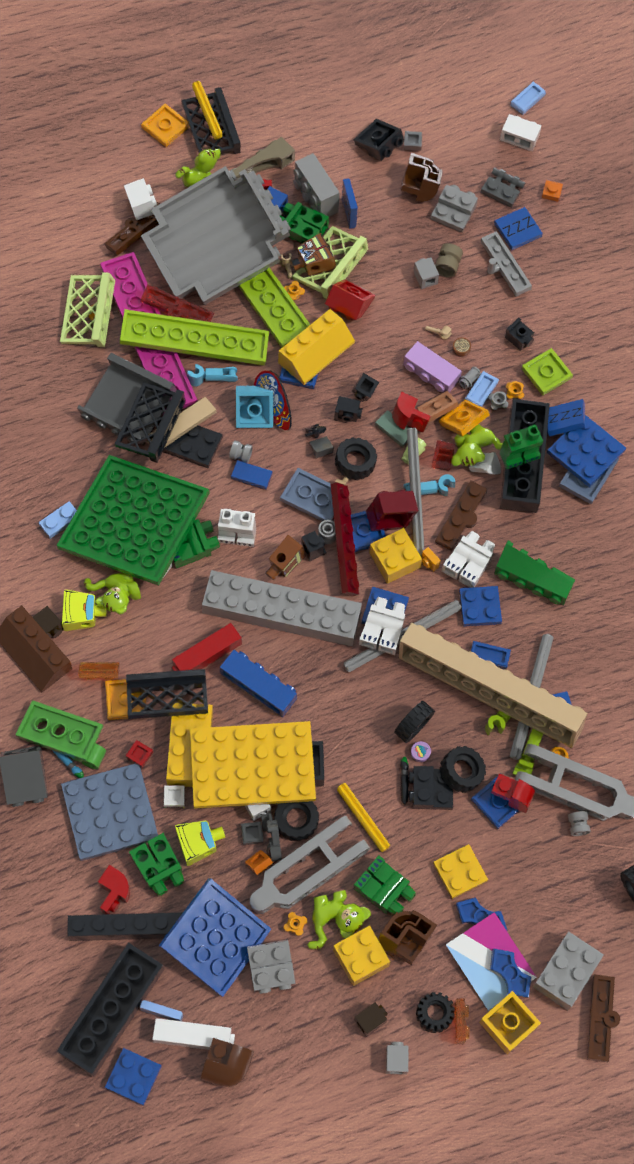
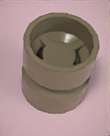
(448, 260)

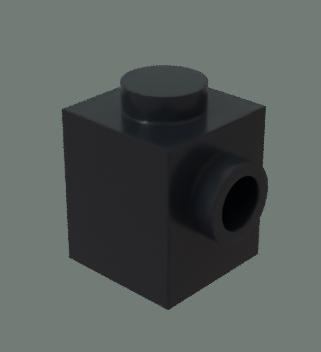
(365, 387)

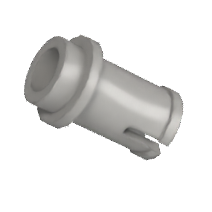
(467, 380)

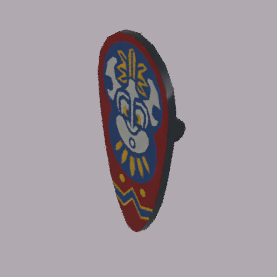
(281, 410)

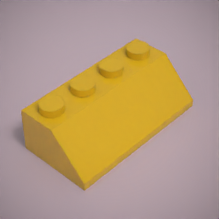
(316, 347)

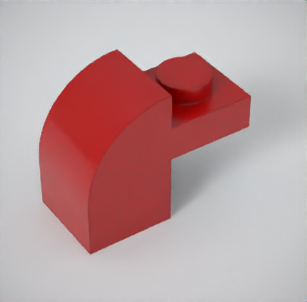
(405, 414)
(516, 792)
(118, 889)

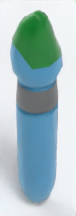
(70, 764)

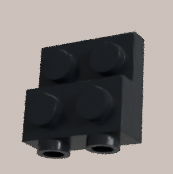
(380, 139)
(429, 789)

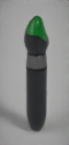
(404, 766)

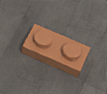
(439, 406)

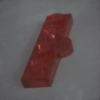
(174, 305)

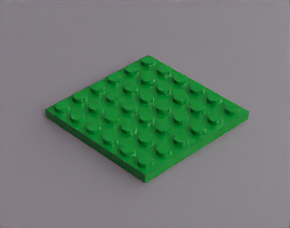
(133, 519)

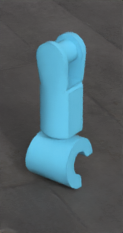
(211, 374)
(431, 487)

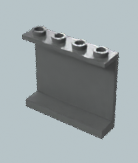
(116, 394)

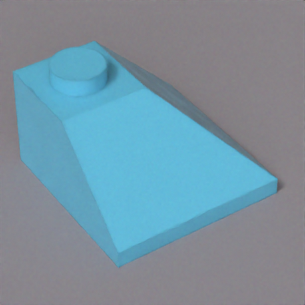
(254, 407)

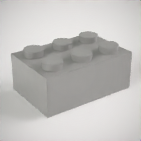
(316, 185)
(568, 971)

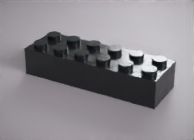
(524, 482)
(110, 1010)

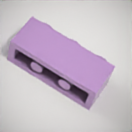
(432, 368)

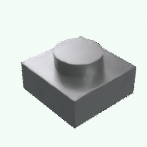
(412, 140)

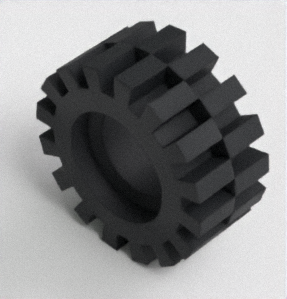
(426, 1021)

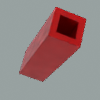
(208, 650)

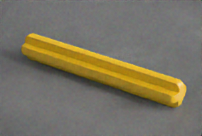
(207, 110)
(363, 817)

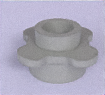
(498, 396)

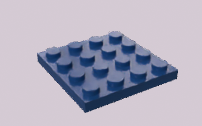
(214, 937)

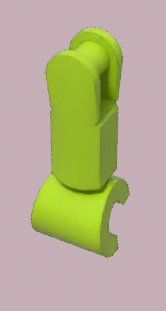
(499, 720)
(526, 763)

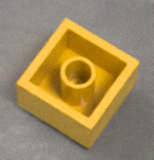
(395, 555)
(361, 955)
(509, 1022)

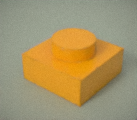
(430, 560)

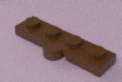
(131, 233)
(461, 516)
(601, 1018)

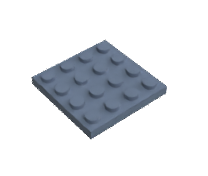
(109, 811)

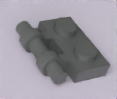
(500, 191)

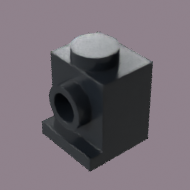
(519, 334)
(348, 409)
(313, 545)

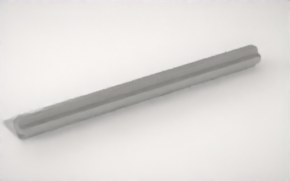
(415, 486)
(426, 622)
(536, 680)

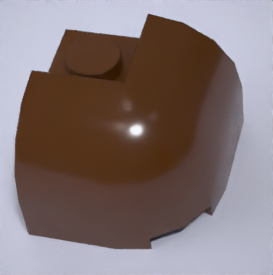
(421, 178)
(406, 935)
(226, 1063)

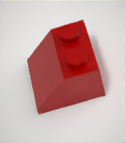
(349, 299)

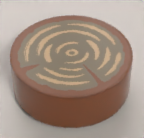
(461, 346)

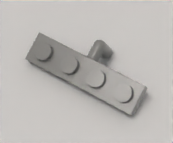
(503, 261)

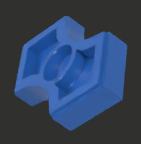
(472, 912)
(504, 964)

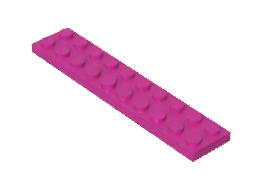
(127, 294)

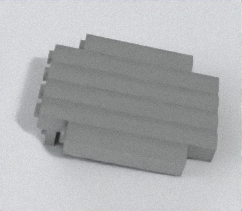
(216, 234)

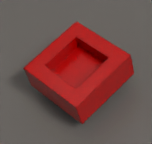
(139, 753)

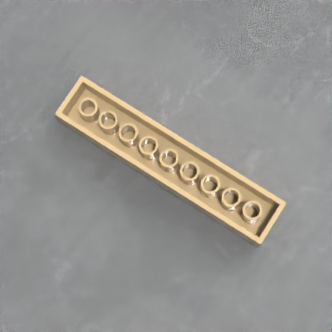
(492, 685)

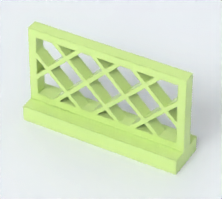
(344, 265)
(102, 308)

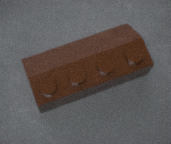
(33, 649)

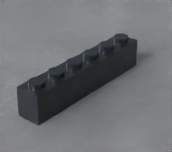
(120, 926)

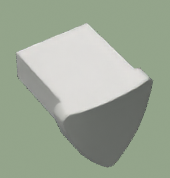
(490, 465)

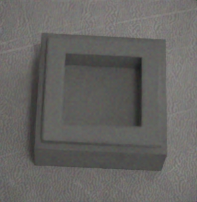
(252, 833)

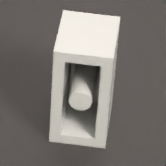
(520, 132)
(140, 198)

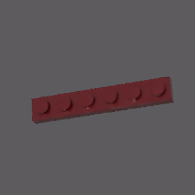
(344, 539)

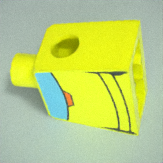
(80, 610)
(198, 840)

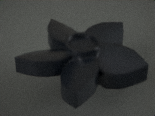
(316, 430)

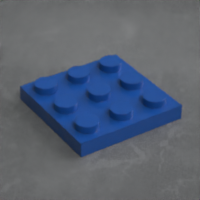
(587, 451)

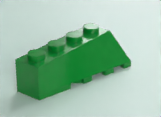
(533, 574)

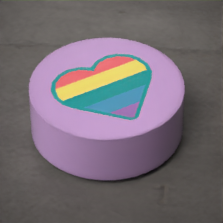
(420, 751)

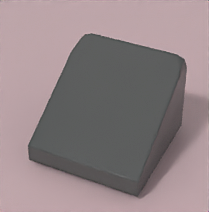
(321, 447)

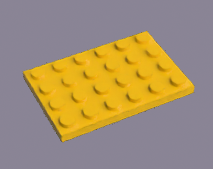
(252, 764)

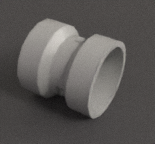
(241, 451)
(328, 536)
(579, 823)

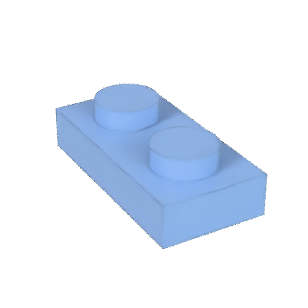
(58, 520)

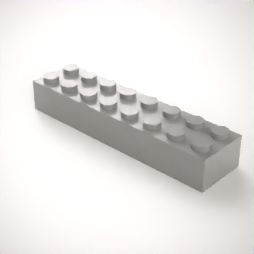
(281, 608)

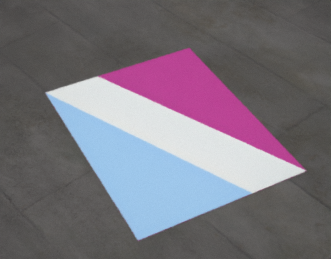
(474, 953)

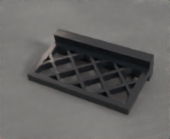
(224, 117)
(166, 422)
(166, 682)

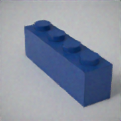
(258, 683)

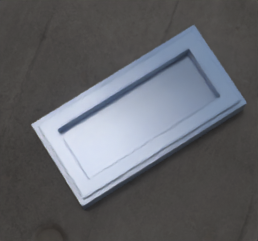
(528, 98)
(482, 389)
(161, 1011)

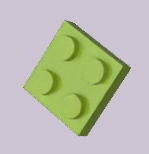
(547, 371)

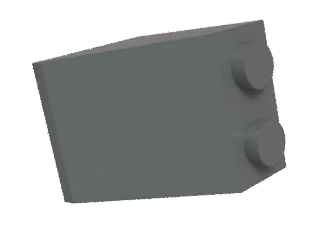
(23, 775)

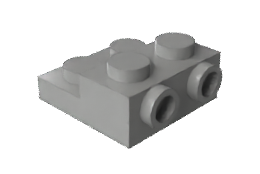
(454, 208)
(271, 966)

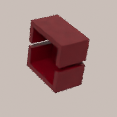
(392, 510)

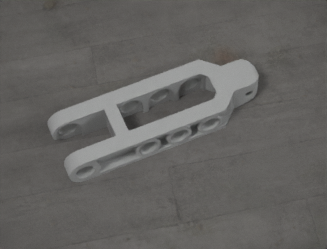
(623, 803)
(268, 895)

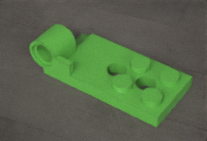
(76, 741)

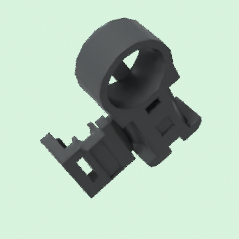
(274, 843)

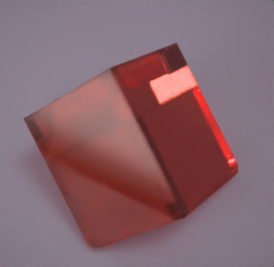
(443, 455)

